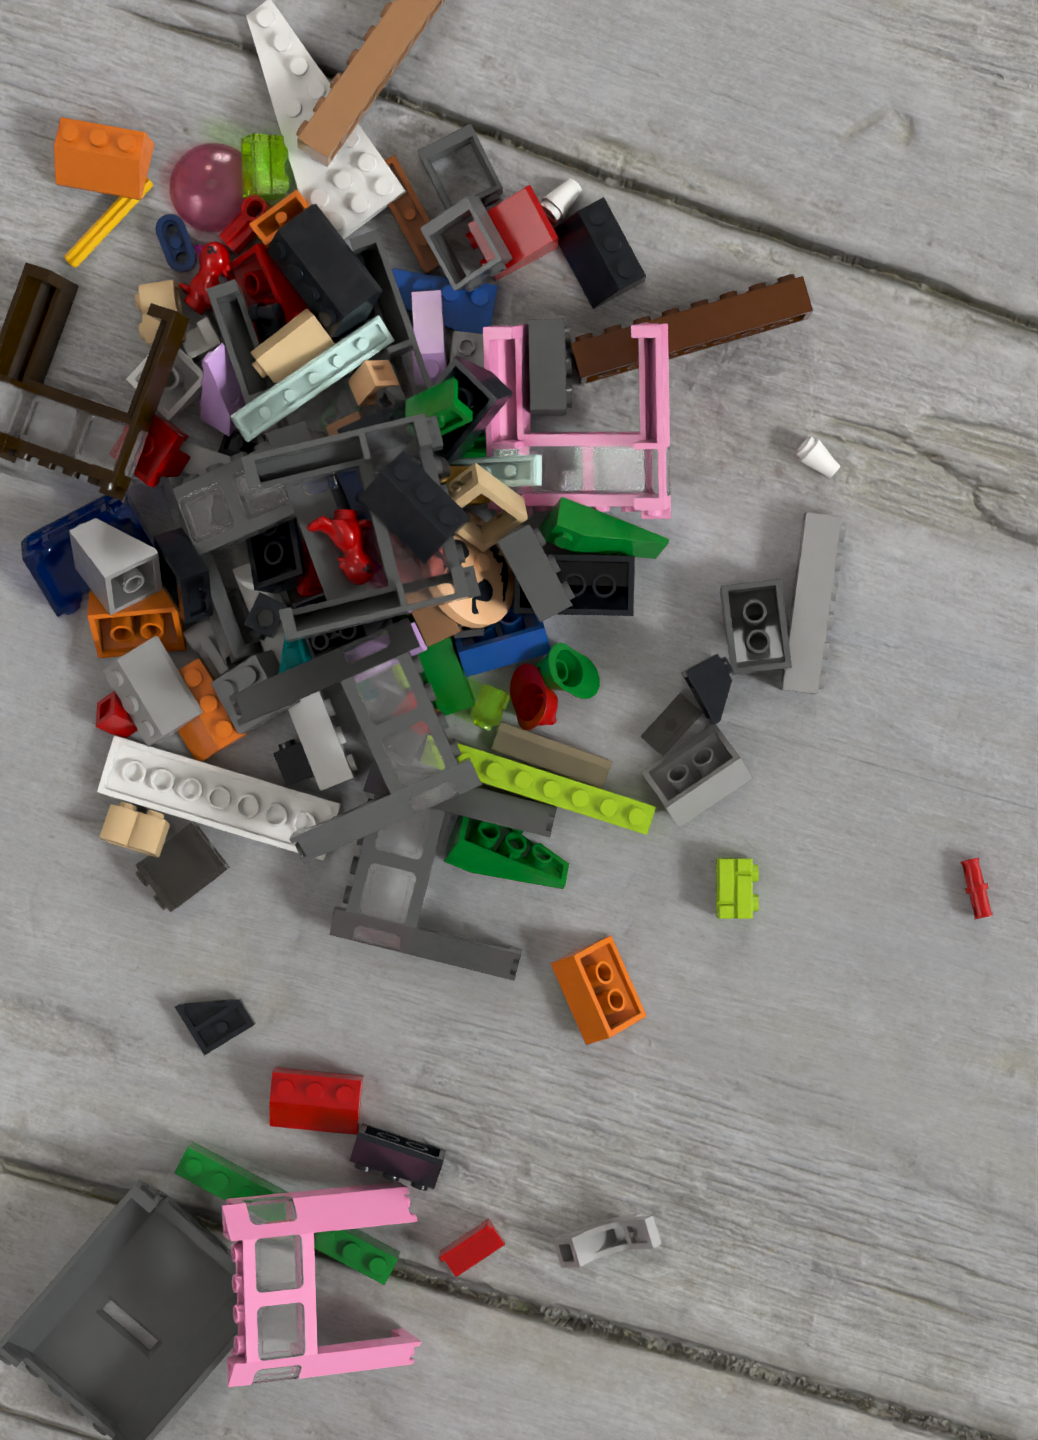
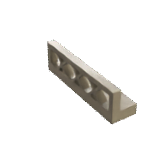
(551, 755)

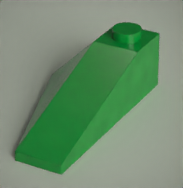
(591, 531)
(503, 853)

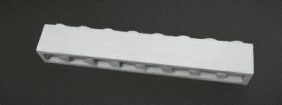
(312, 715)

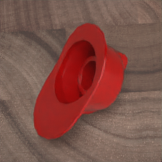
(531, 699)

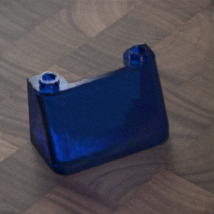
(50, 553)

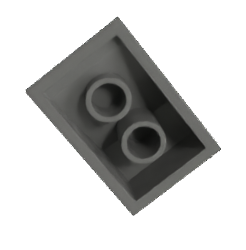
(755, 626)

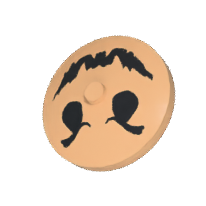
(494, 582)

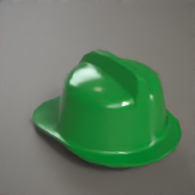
(569, 672)

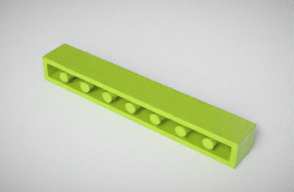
(559, 790)

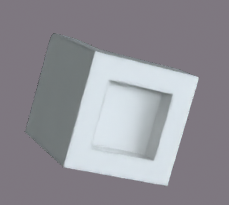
(201, 340)

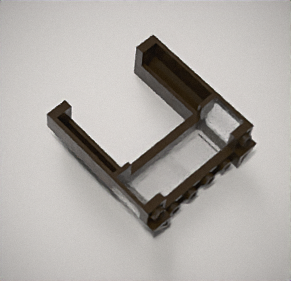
(61, 425)

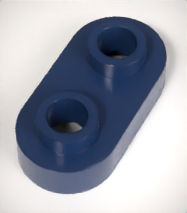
(176, 244)

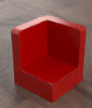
(113, 718)

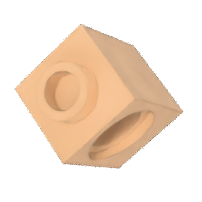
(371, 378)

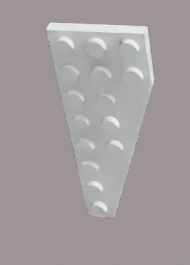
(358, 179)

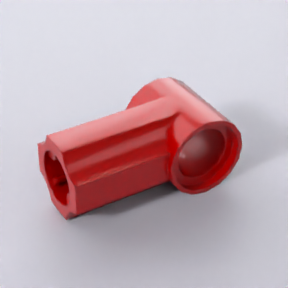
(239, 232)

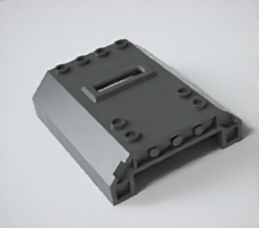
(168, 1280)

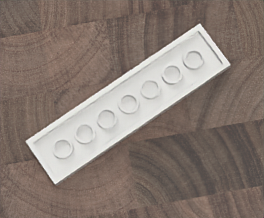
(210, 794)

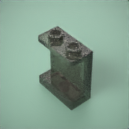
(183, 868)

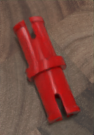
(976, 888)

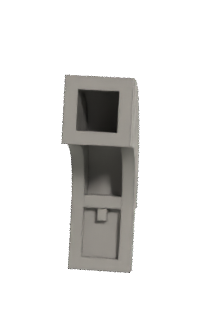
(605, 1238)

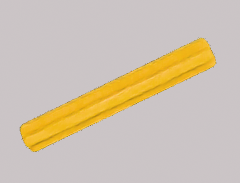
(102, 228)

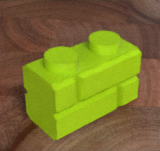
(735, 888)

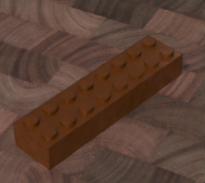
(696, 328)

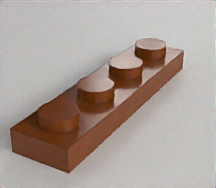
(410, 218)

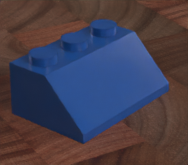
(503, 643)

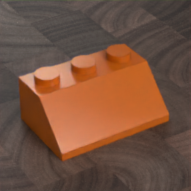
(102, 158)
(134, 625)
(213, 728)
(598, 990)

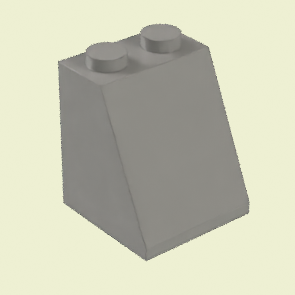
(115, 565)

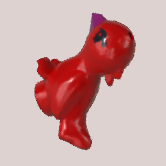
(213, 262)
(348, 536)

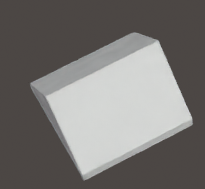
(181, 388)

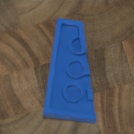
(461, 309)

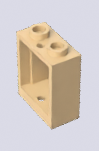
(477, 481)

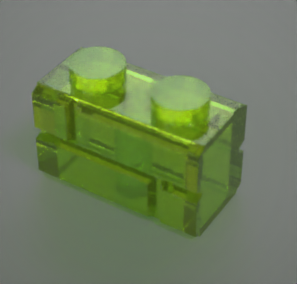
(264, 166)
(490, 706)

